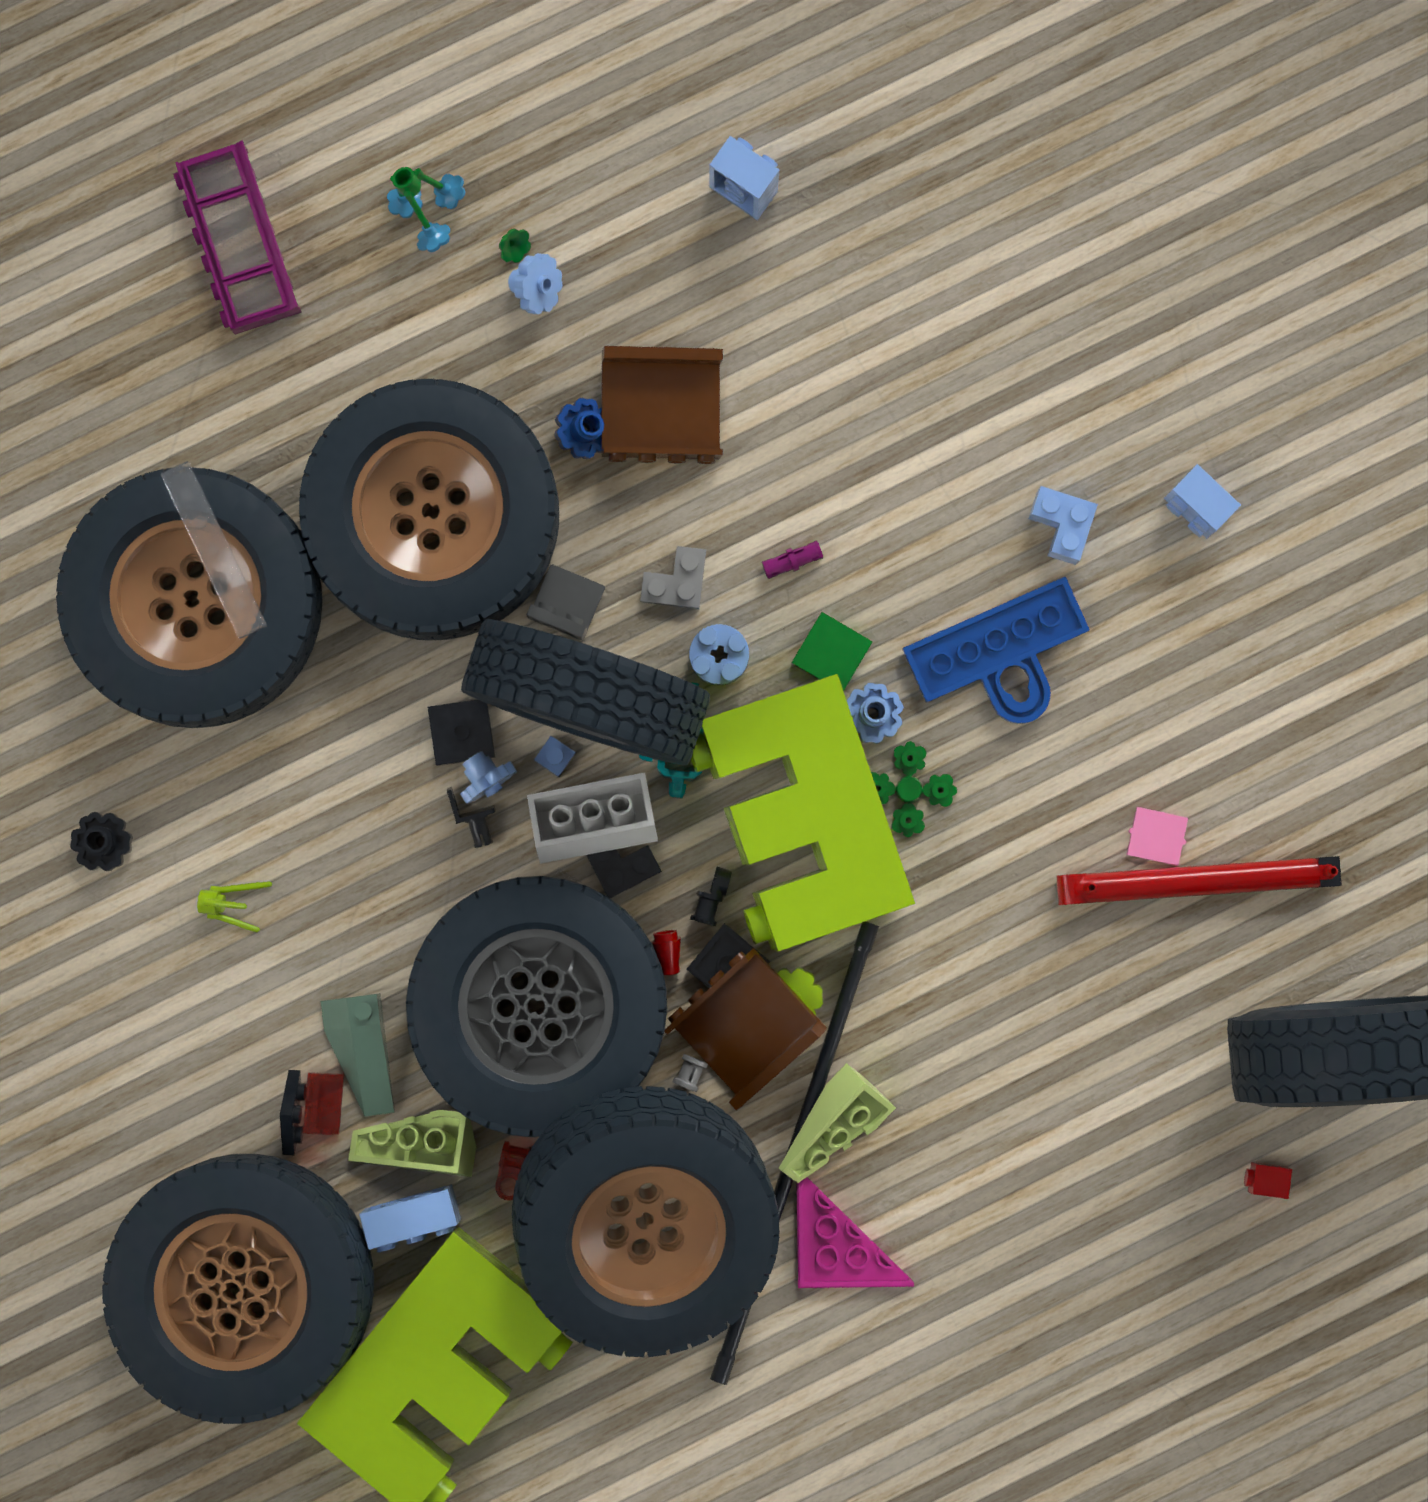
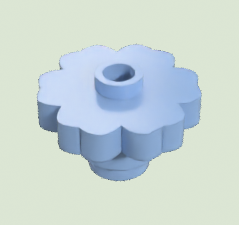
(536, 283)
(887, 706)
(484, 777)

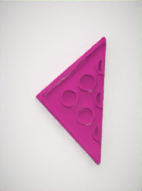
(835, 1250)

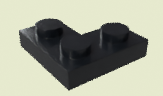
(620, 873)
(292, 1113)

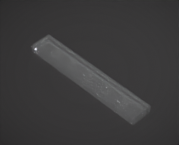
(213, 550)

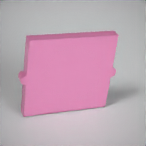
(1157, 836)

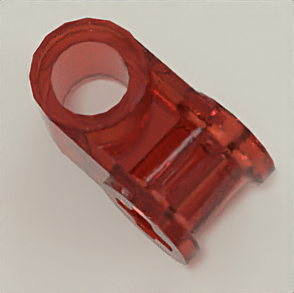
(509, 1166)

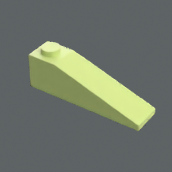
(428, 1143)

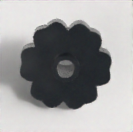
(116, 841)

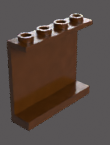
(661, 404)
(747, 1025)

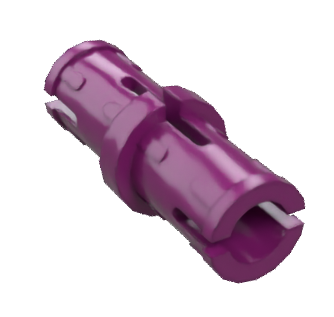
(792, 559)

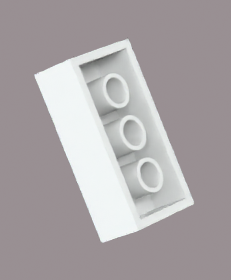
(592, 818)

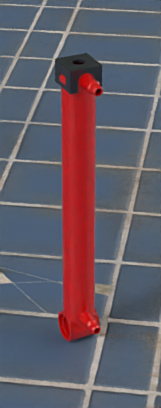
(1199, 880)

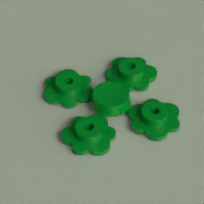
(910, 789)

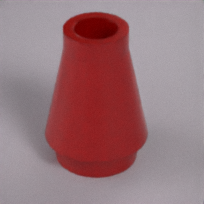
(667, 948)

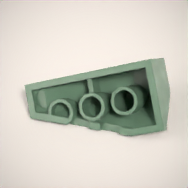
(359, 1042)

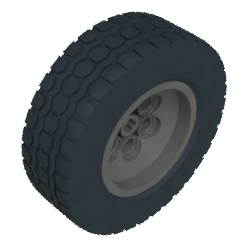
(585, 691)

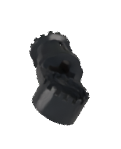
(707, 902)

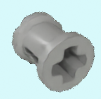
(690, 1073)

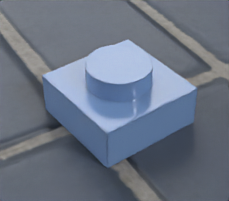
(554, 756)

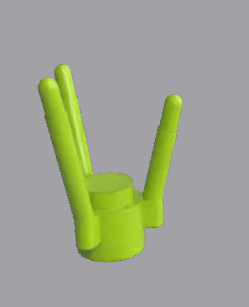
(213, 902)

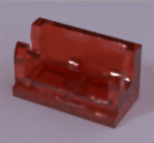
(323, 1103)

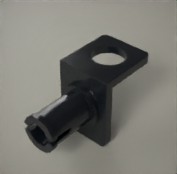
(475, 819)

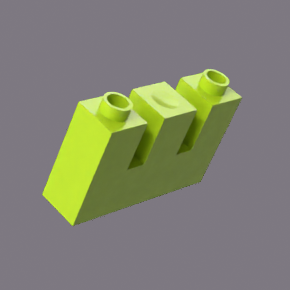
(825, 805)
(419, 1358)

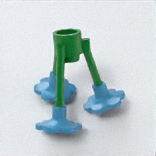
(406, 200)

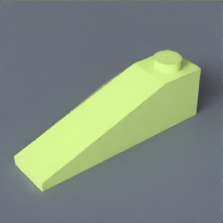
(839, 1115)

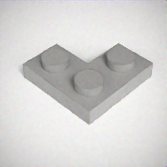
(682, 587)

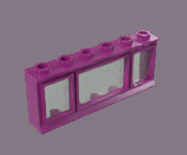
(236, 238)

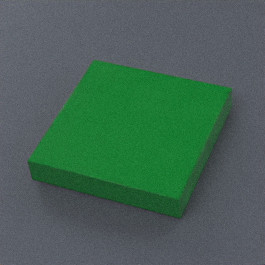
(831, 650)

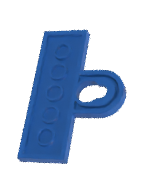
(997, 640)

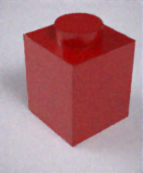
(1268, 1180)

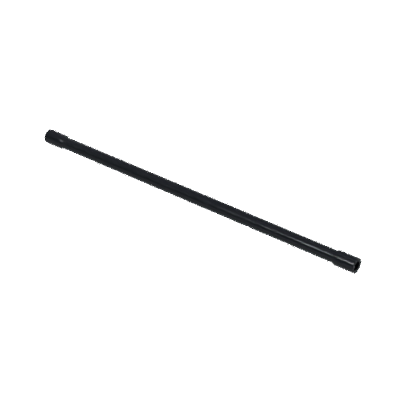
(862, 947)

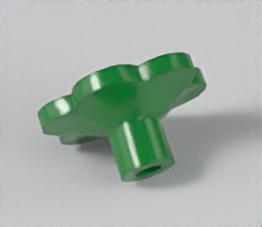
(514, 245)

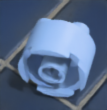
(704, 663)

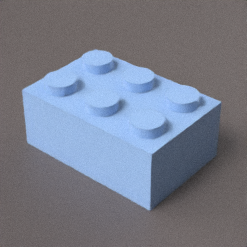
(744, 176)
(410, 1218)

